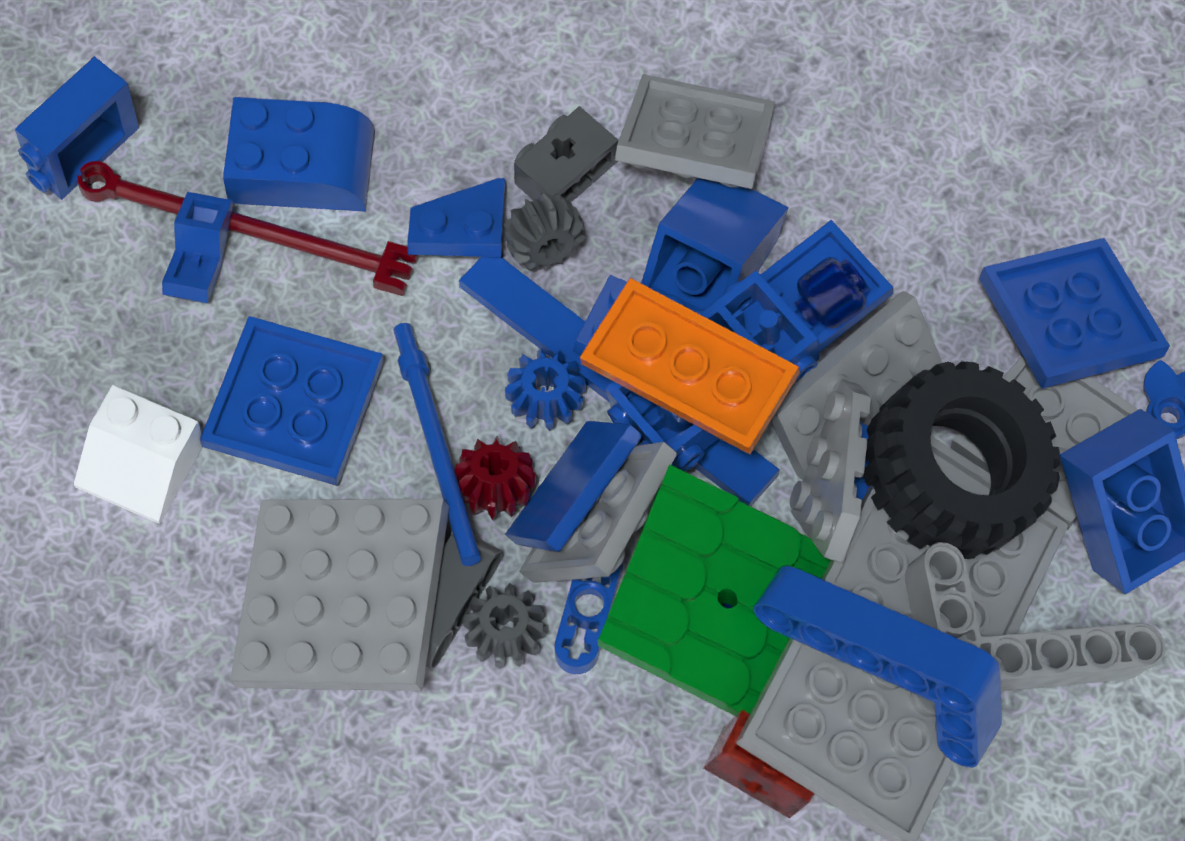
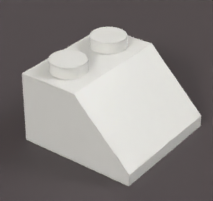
(137, 454)

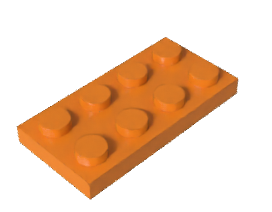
(690, 365)

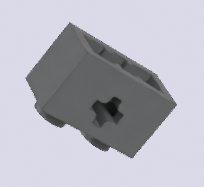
(566, 158)

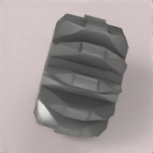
(544, 231)
(507, 641)

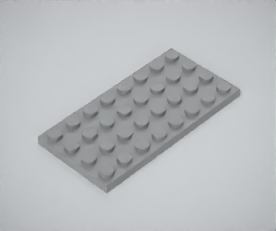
(862, 737)

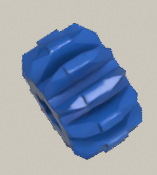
(543, 404)

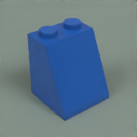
(712, 242)

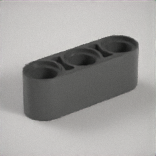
(454, 592)

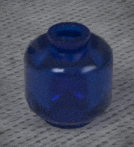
(831, 293)

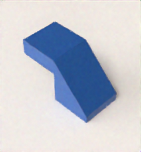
(199, 247)

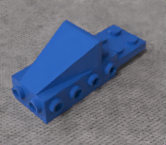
(765, 314)

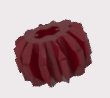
(495, 477)

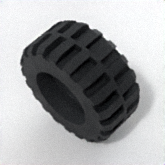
(1002, 426)

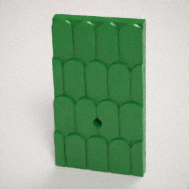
(695, 589)

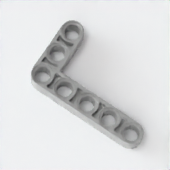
(1023, 651)

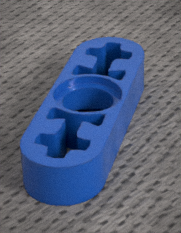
(567, 634)

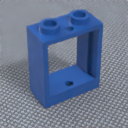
(76, 126)

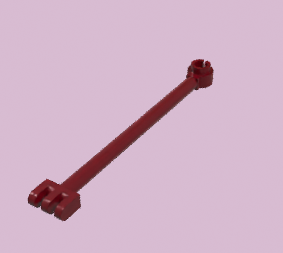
(382, 265)

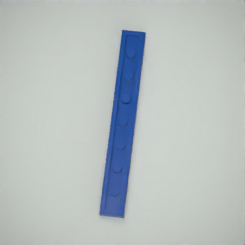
(556, 327)

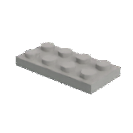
(876, 356)

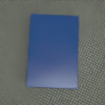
(573, 485)

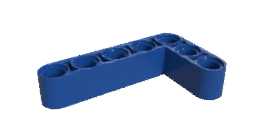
(896, 649)

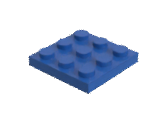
(1073, 312)
(292, 400)

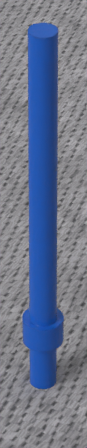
(415, 371)

